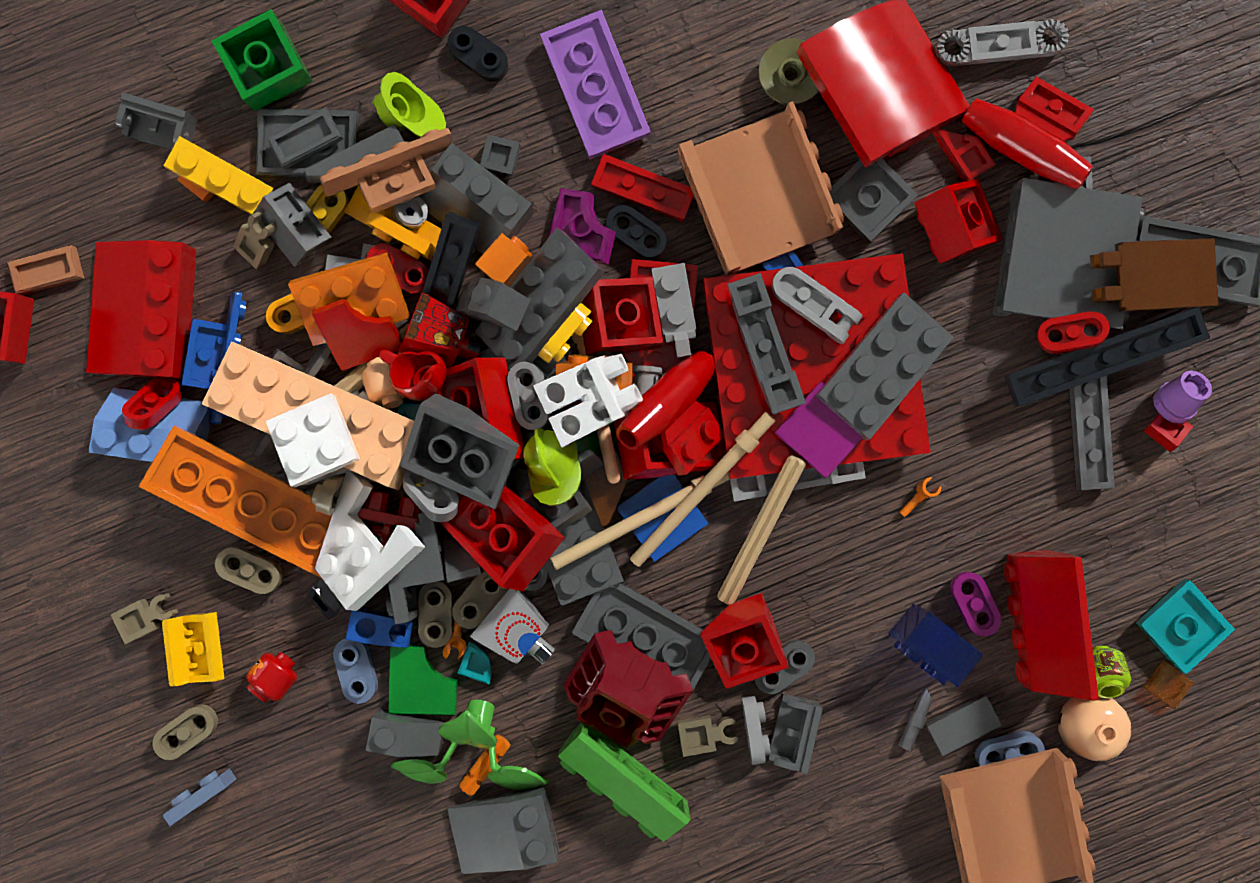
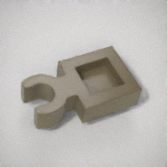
(253, 240)
(141, 618)
(699, 734)

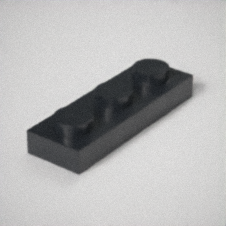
(451, 259)

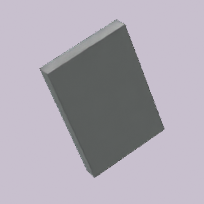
(273, 120)

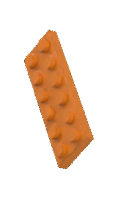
(238, 498)

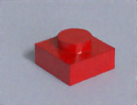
(1167, 433)

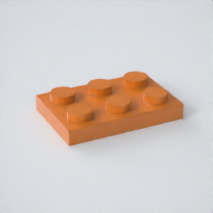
(365, 284)

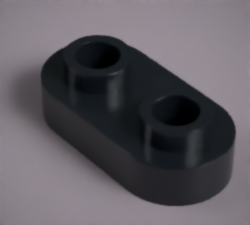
(476, 53)
(638, 230)

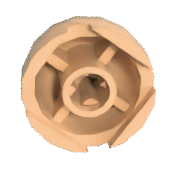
(1095, 728)

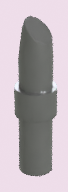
(916, 720)

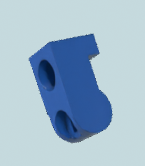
(378, 629)

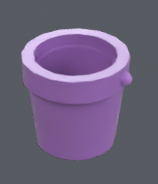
(1182, 396)

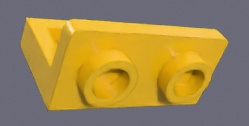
(193, 649)

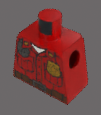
(440, 331)

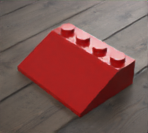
(141, 308)
(1051, 623)

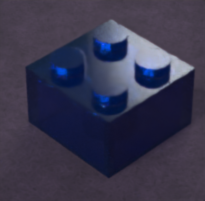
(941, 650)

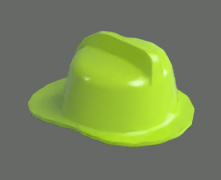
(407, 106)
(551, 468)

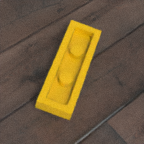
(216, 175)

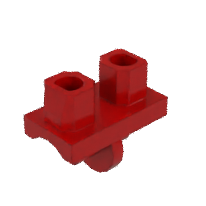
(376, 510)

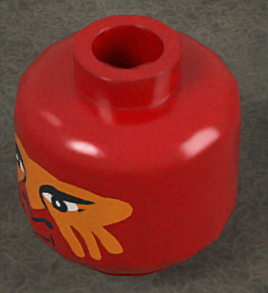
(271, 676)

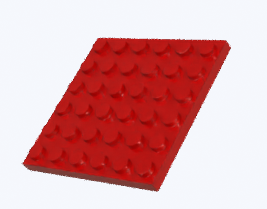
(864, 284)

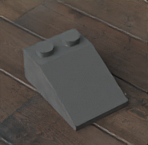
(459, 450)
(504, 832)

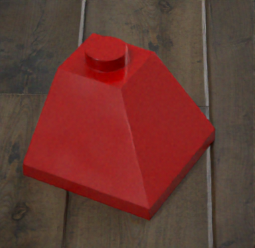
(744, 642)

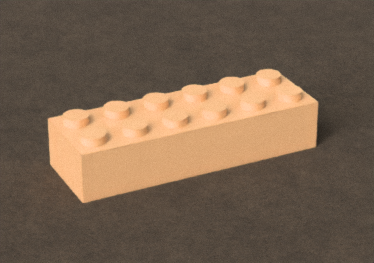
(261, 388)

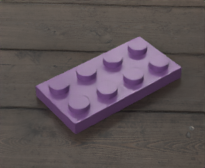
(595, 84)

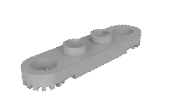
(1001, 42)

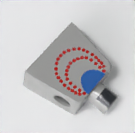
(514, 629)

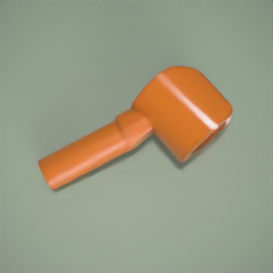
(921, 494)
(455, 641)

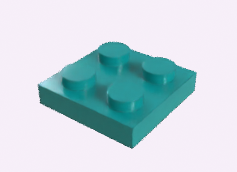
(1185, 626)

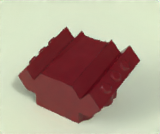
(625, 691)

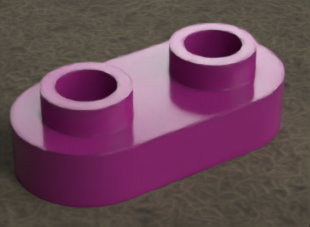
(974, 602)

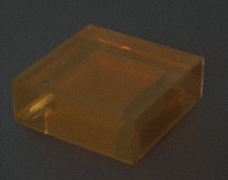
(1168, 685)

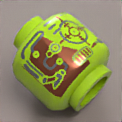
(1111, 672)

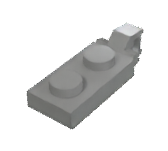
(675, 307)

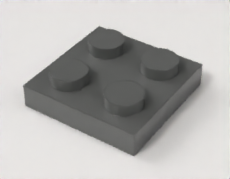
(871, 197)

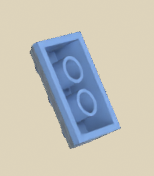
(115, 438)

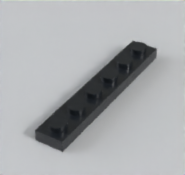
(1109, 357)

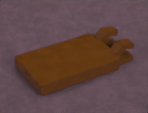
(1159, 275)

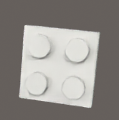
(312, 440)

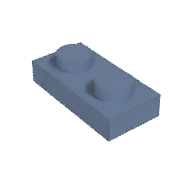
(187, 802)

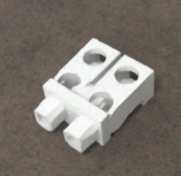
(599, 396)

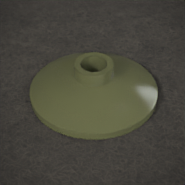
(778, 60)

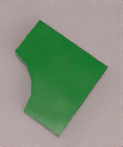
(417, 686)

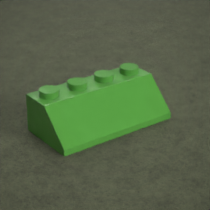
(625, 782)

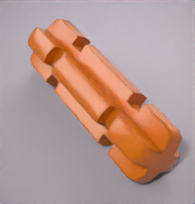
(481, 768)

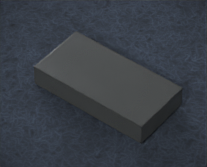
(305, 138)
(963, 724)

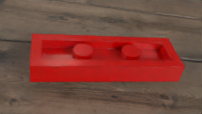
(642, 188)

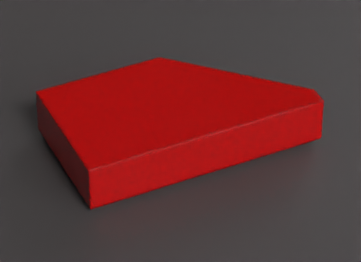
(965, 153)

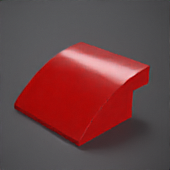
(882, 80)

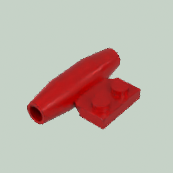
(1036, 132)
(672, 411)

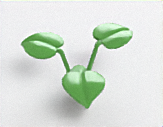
(474, 729)

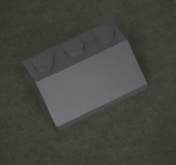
(476, 194)

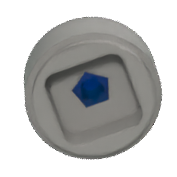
(410, 213)

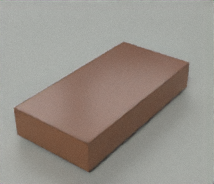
(45, 270)

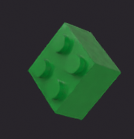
(262, 60)

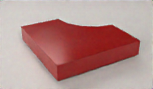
(353, 336)

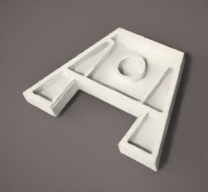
(352, 557)

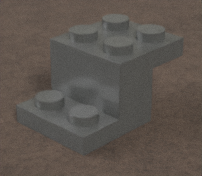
(423, 569)

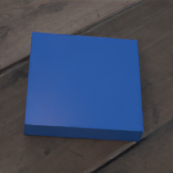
(651, 494)

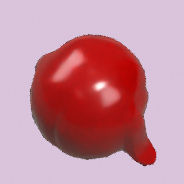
(415, 374)

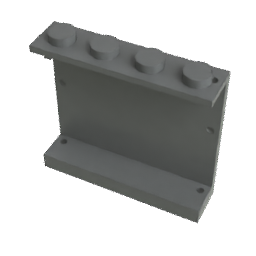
(1050, 247)

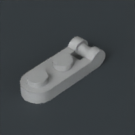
(814, 302)

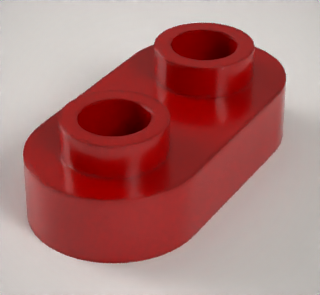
(402, 265)
(1072, 332)
(151, 403)

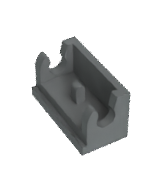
(153, 121)
(297, 226)
(795, 733)

